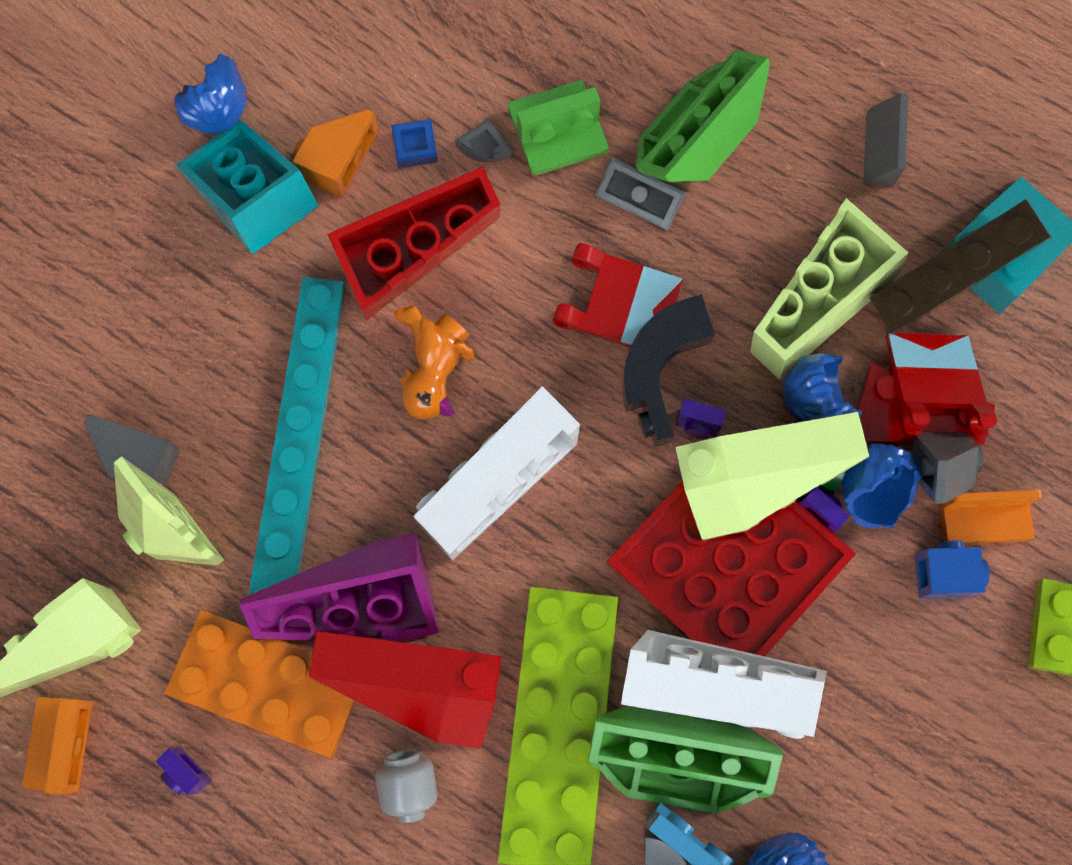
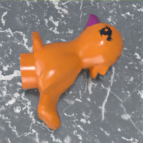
(437, 352)

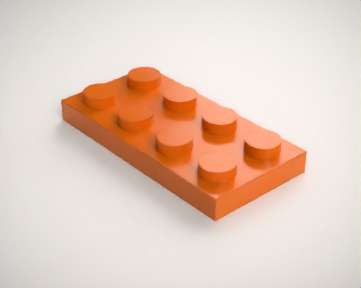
(259, 685)

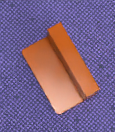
(989, 517)
(57, 745)

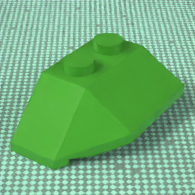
(705, 120)
(683, 759)

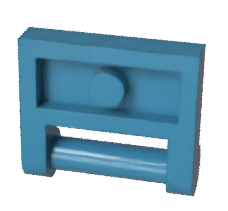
(679, 837)

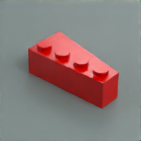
(410, 239)

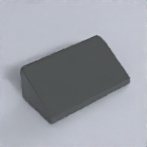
(886, 141)
(641, 193)

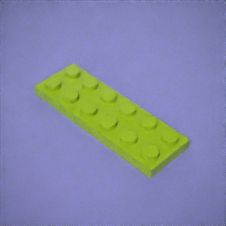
(559, 696)

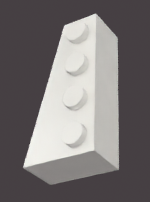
(498, 473)
(723, 685)

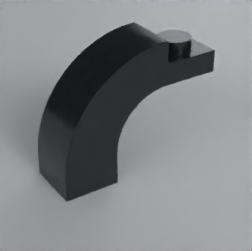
(668, 333)

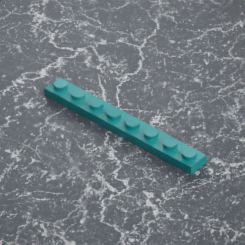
(298, 433)

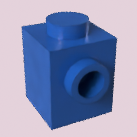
(951, 571)

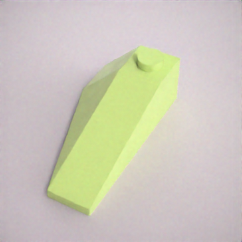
(754, 473)
(158, 520)
(71, 633)

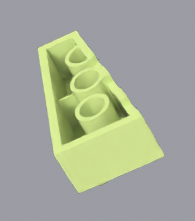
(828, 289)

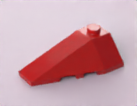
(423, 687)

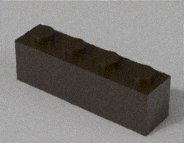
(961, 267)

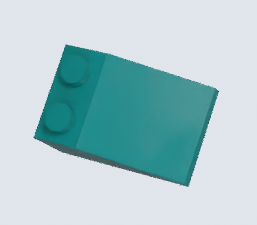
(248, 185)
(1014, 279)

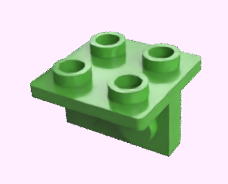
(559, 126)

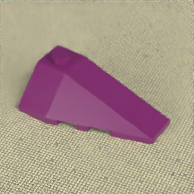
(362, 593)

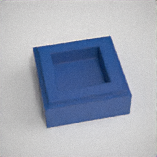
(414, 143)

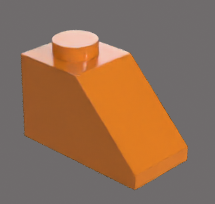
(336, 151)

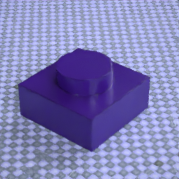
(700, 419)
(825, 508)
(182, 772)

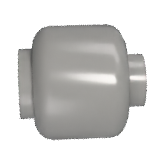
(406, 785)

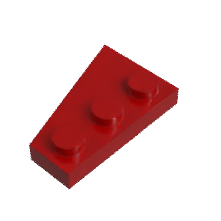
(882, 412)

